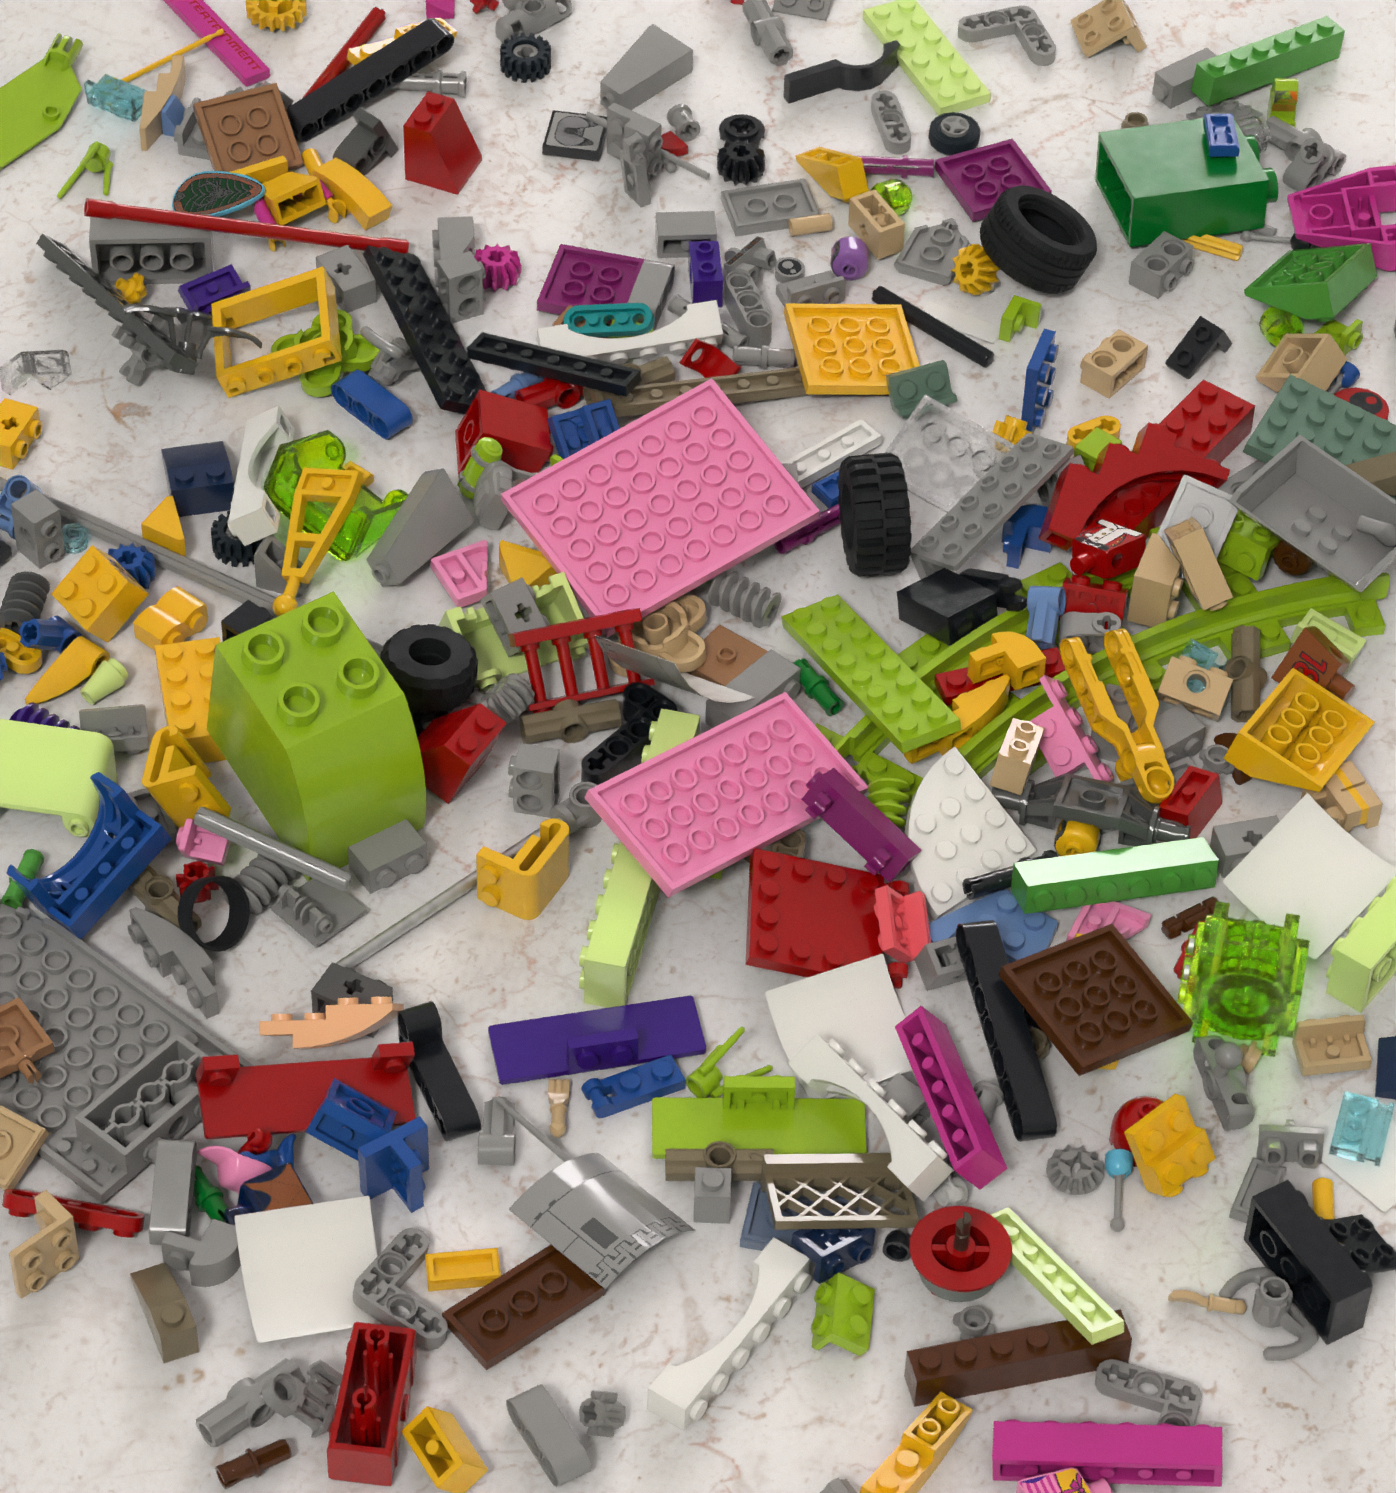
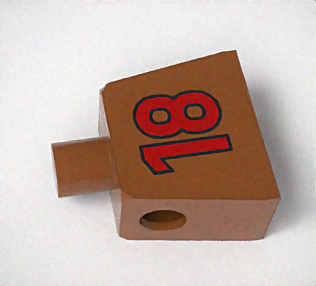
(1318, 660)

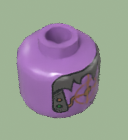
(849, 258)

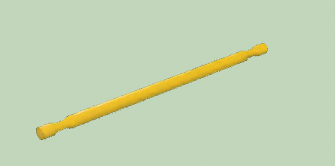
(168, 58)

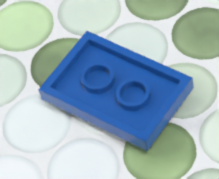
(1038, 380)

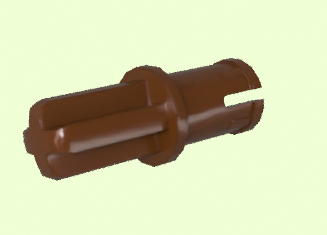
(252, 1463)

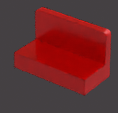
(1193, 799)

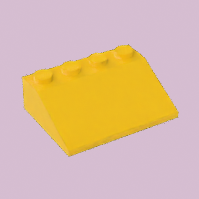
(1298, 735)

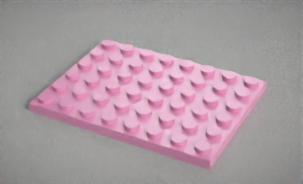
(660, 505)

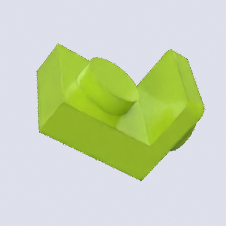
(1019, 313)
(1345, 337)

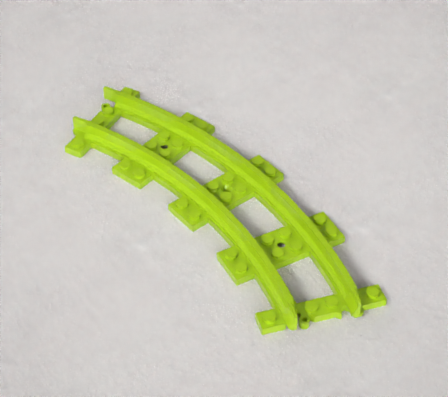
(1265, 610)

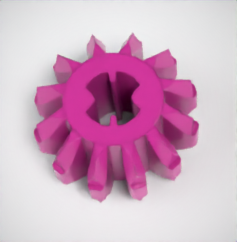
(500, 266)

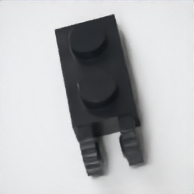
(1000, 584)

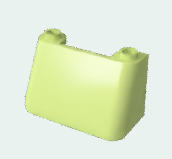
(553, 600)
(51, 771)

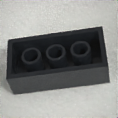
(1309, 1258)

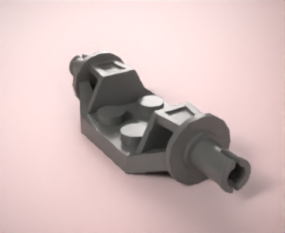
(1093, 803)

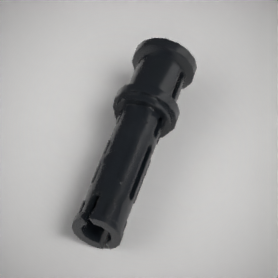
(996, 880)

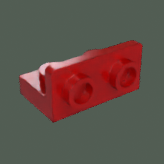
(1094, 597)

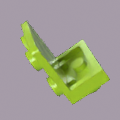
(1247, 547)

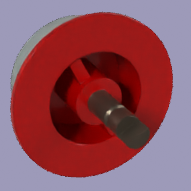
(960, 1252)

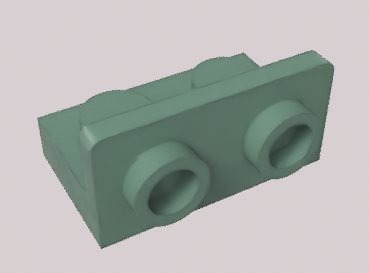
(910, 385)

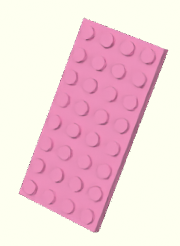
(719, 793)

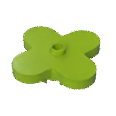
(355, 352)

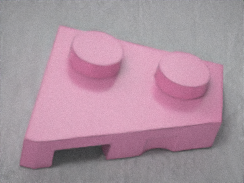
(463, 573)
(1124, 918)

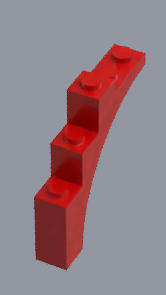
(1117, 468)

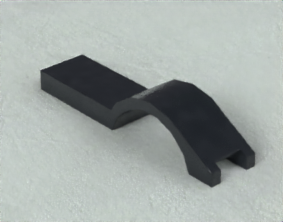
(836, 75)

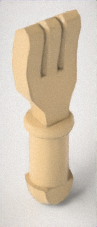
(558, 1098)
(1211, 1303)

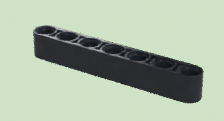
(369, 79)
(1006, 1032)

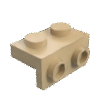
(1331, 1045)

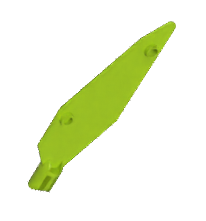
(38, 99)

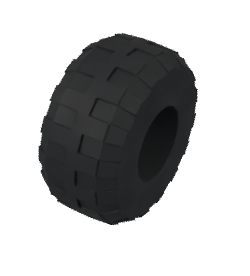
(431, 667)

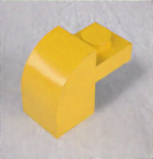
(1010, 655)

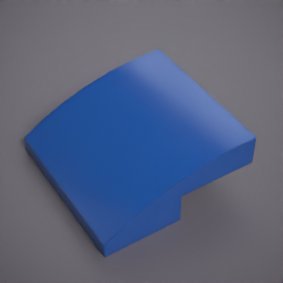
(582, 427)

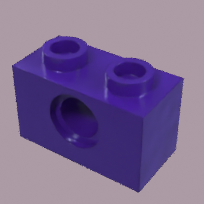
(705, 272)

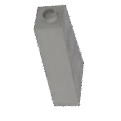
(646, 69)
(420, 529)

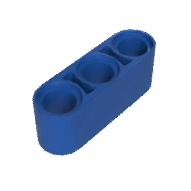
(371, 404)

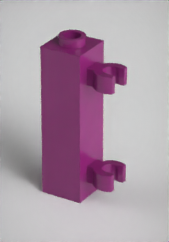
(860, 824)

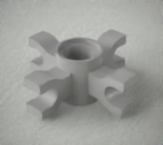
(141, 357)

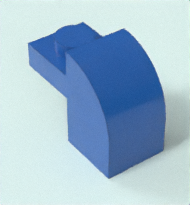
(1022, 532)

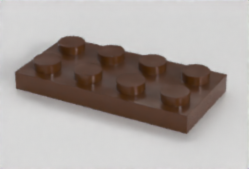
(521, 1306)

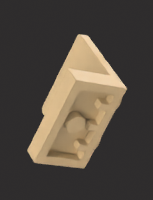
(1105, 25)
(48, 1251)

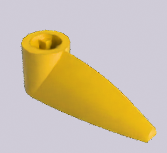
(68, 670)

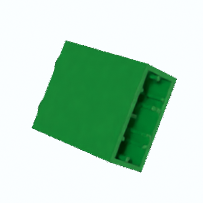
(1167, 182)

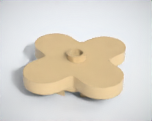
(671, 634)

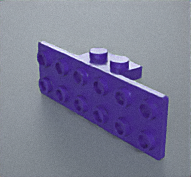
(596, 1039)

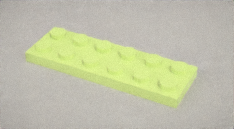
(927, 56)

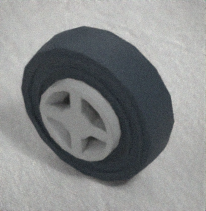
(954, 133)

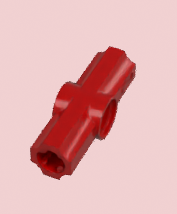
(550, 393)

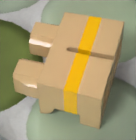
(1349, 799)

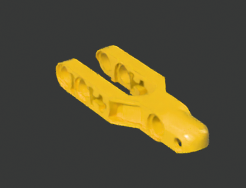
(1138, 751)

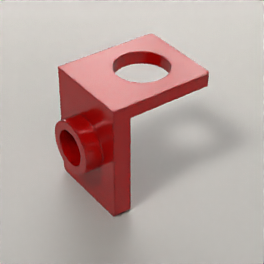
(711, 361)

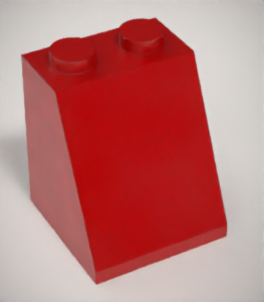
(439, 145)
(514, 424)
(457, 747)

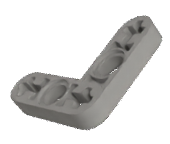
(1017, 21)
(390, 1294)
(1171, 1409)

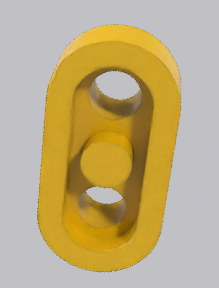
(17, 656)

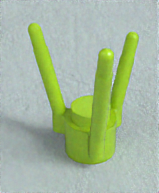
(95, 160)
(707, 1076)

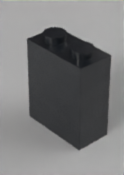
(946, 605)

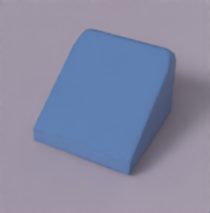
(171, 115)

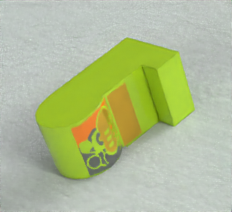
(1283, 100)

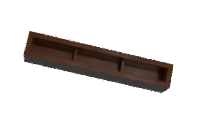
(1008, 1360)

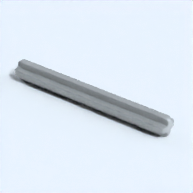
(272, 848)

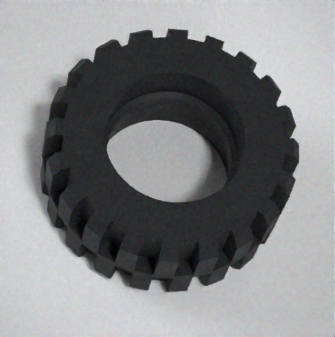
(874, 514)

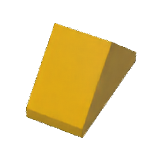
(164, 527)

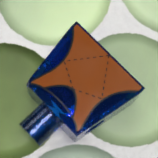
(269, 1191)

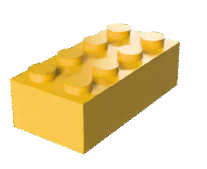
(185, 689)

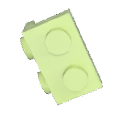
(1344, 639)

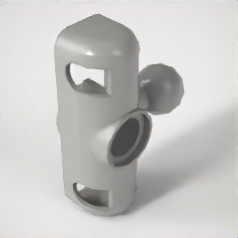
(531, 15)
(1224, 1080)

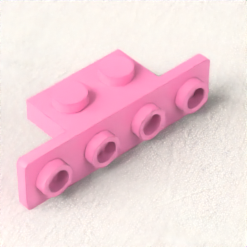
(1063, 739)

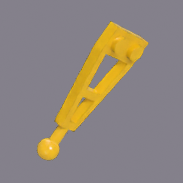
(314, 486)

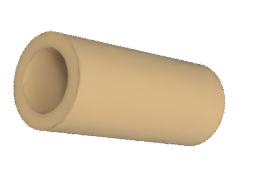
(810, 224)

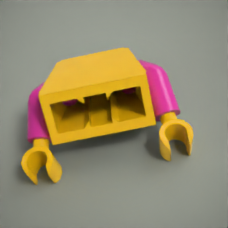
(293, 197)

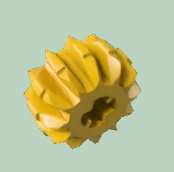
(974, 270)

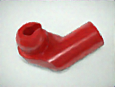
(257, 1141)

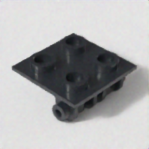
(1363, 1243)

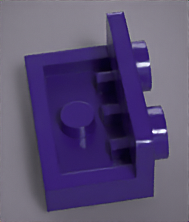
(212, 288)

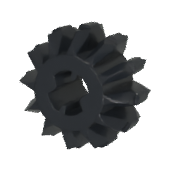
(740, 162)

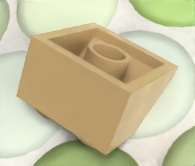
(1306, 357)
(1155, 585)

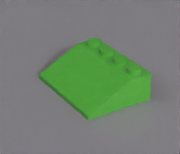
(1316, 280)

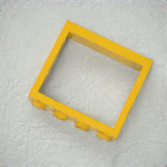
(267, 302)

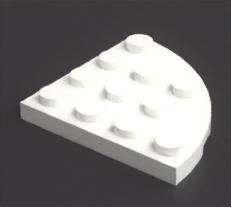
(959, 833)

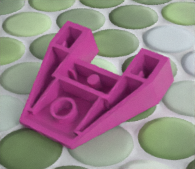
(1348, 213)

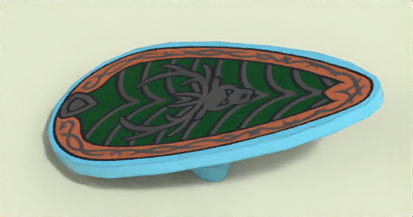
(216, 193)

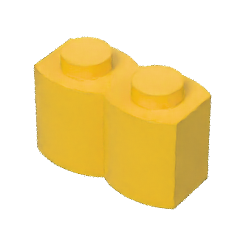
(171, 619)

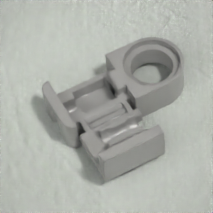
(305, 1399)

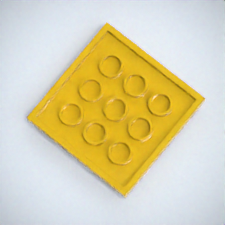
(849, 346)

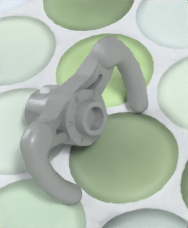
(391, 358)
(1274, 1309)

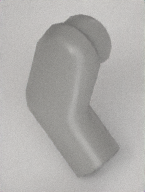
(1381, 530)

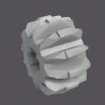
(508, 697)

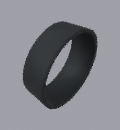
(238, 912)

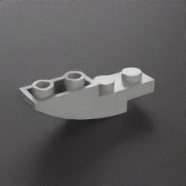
(178, 955)

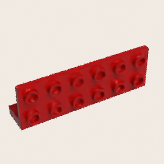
(289, 1094)

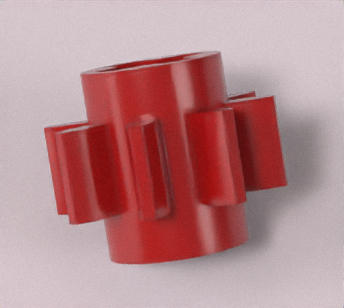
(192, 872)

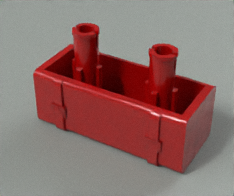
(372, 1404)

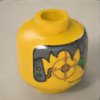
(1076, 838)

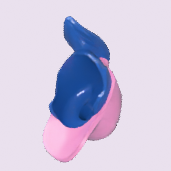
(237, 1168)

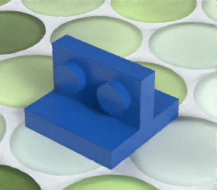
(349, 1119)
(396, 1163)

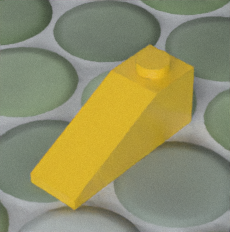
(835, 172)

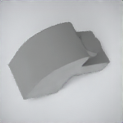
(208, 1260)

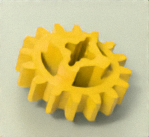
(275, 13)

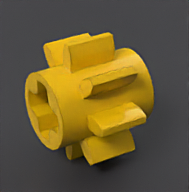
(1011, 429)

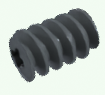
(23, 600)

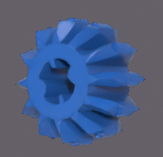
(136, 562)

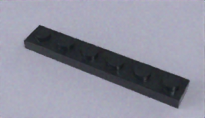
(554, 364)

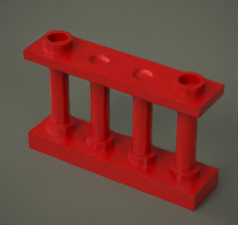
(560, 635)

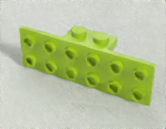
(759, 1115)

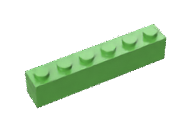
(1267, 59)
(1114, 875)

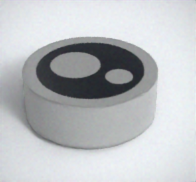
(789, 269)

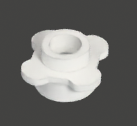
(951, 1192)

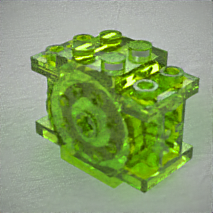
(1244, 978)

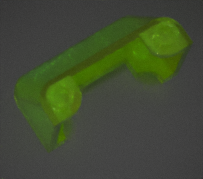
(326, 451)

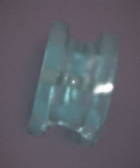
(76, 545)

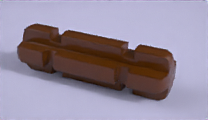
(1188, 918)

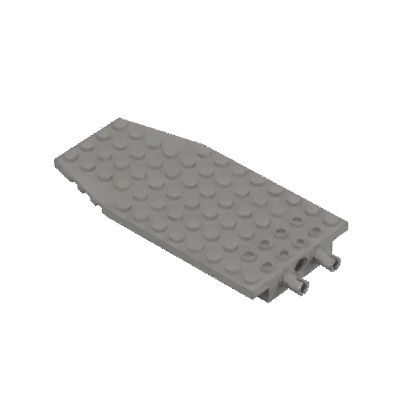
(118, 1060)

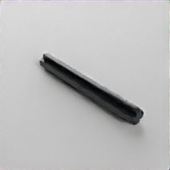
(936, 328)

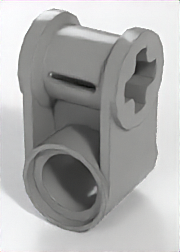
(1307, 168)
(1088, 628)

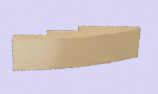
(154, 101)

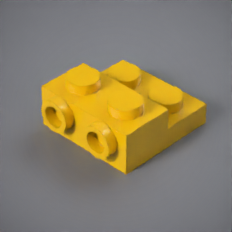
(1169, 1147)

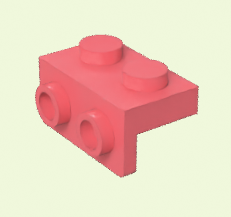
(901, 923)

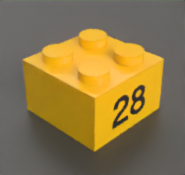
(99, 594)

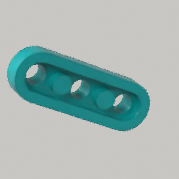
(599, 314)

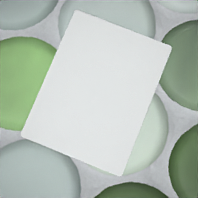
(1371, 1181)

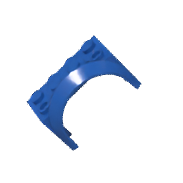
(102, 867)

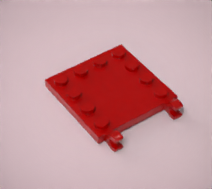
(813, 915)

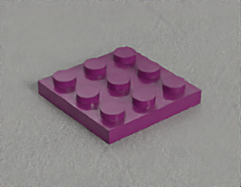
(984, 173)
(587, 278)

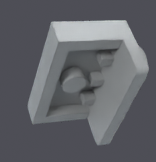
(121, 724)

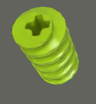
(888, 796)

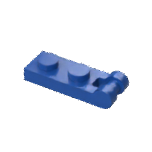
(634, 1086)

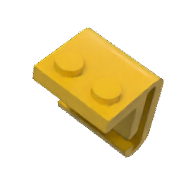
(180, 778)
(529, 879)

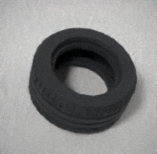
(1038, 239)

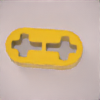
(1079, 432)

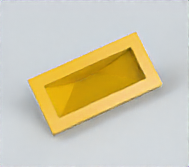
(524, 562)

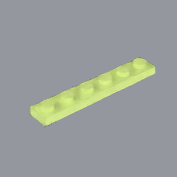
(1059, 1282)

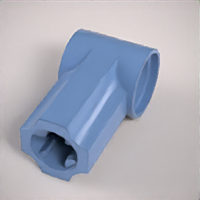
(1044, 608)

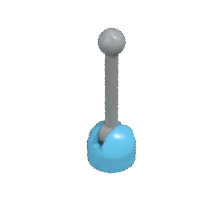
(1118, 1166)

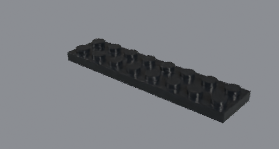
(425, 327)

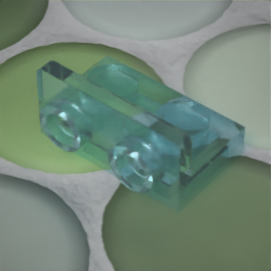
(115, 97)

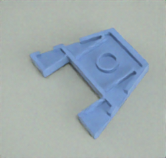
(1019, 932)

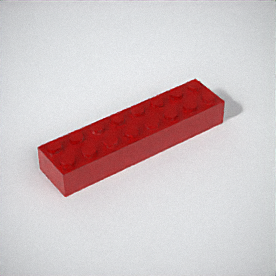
(1208, 424)

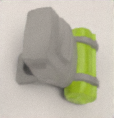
(486, 479)

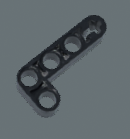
(625, 746)
(437, 1073)

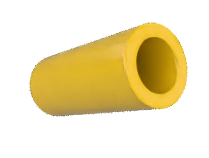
(311, 160)
(1323, 1198)

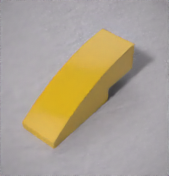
(357, 192)

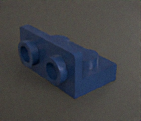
(834, 1248)

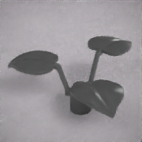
(187, 316)

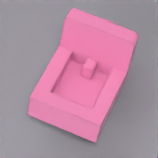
(201, 844)

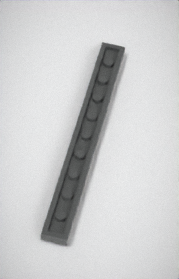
(114, 302)

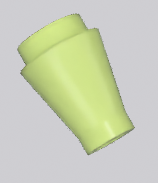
(105, 680)

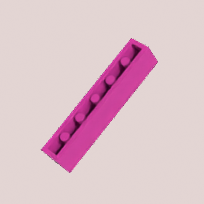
(950, 1098)
(1109, 1451)

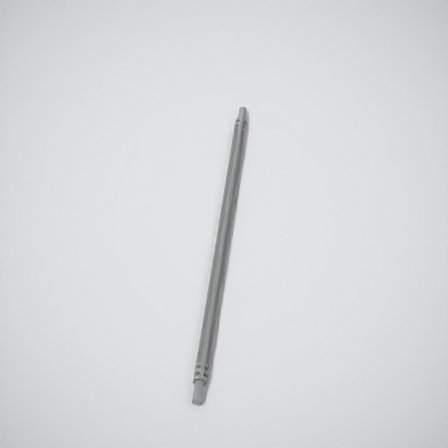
(178, 563)

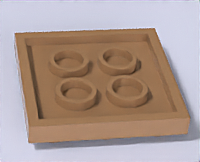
(247, 129)

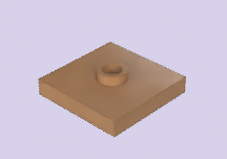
(726, 656)

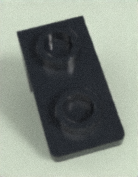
(1196, 346)

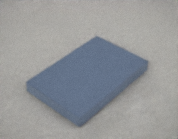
(758, 1222)

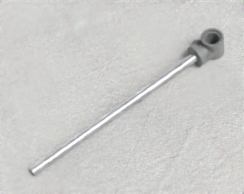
(573, 811)

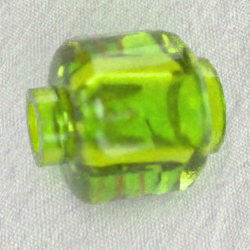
(896, 194)
(1277, 322)

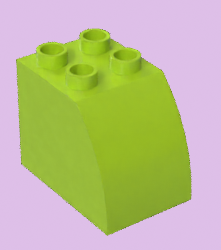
(317, 730)

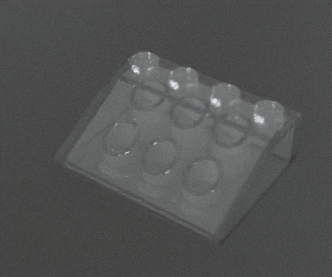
(945, 453)

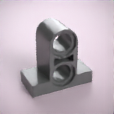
(365, 143)

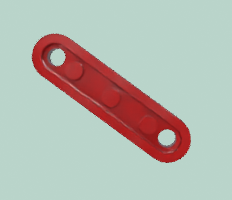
(87, 1215)

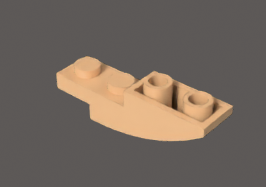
(336, 1026)

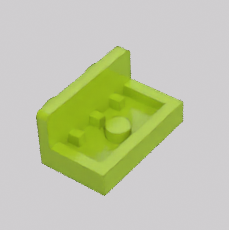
(843, 1314)

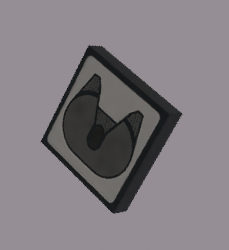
(574, 136)

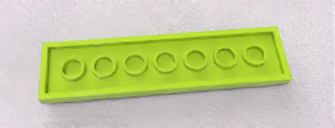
(871, 673)

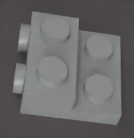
(623, 124)

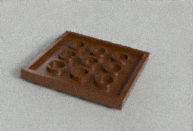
(1095, 999)

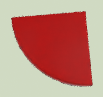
(674, 144)

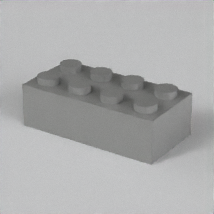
(153, 250)

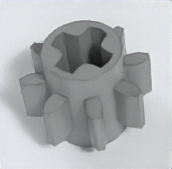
(602, 1413)

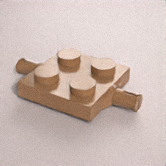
(21, 1041)

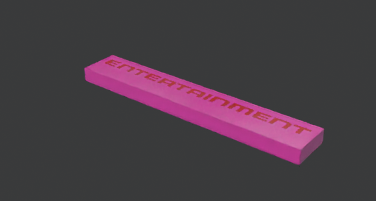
(226, 47)

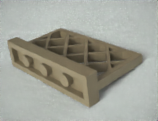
(838, 1176)

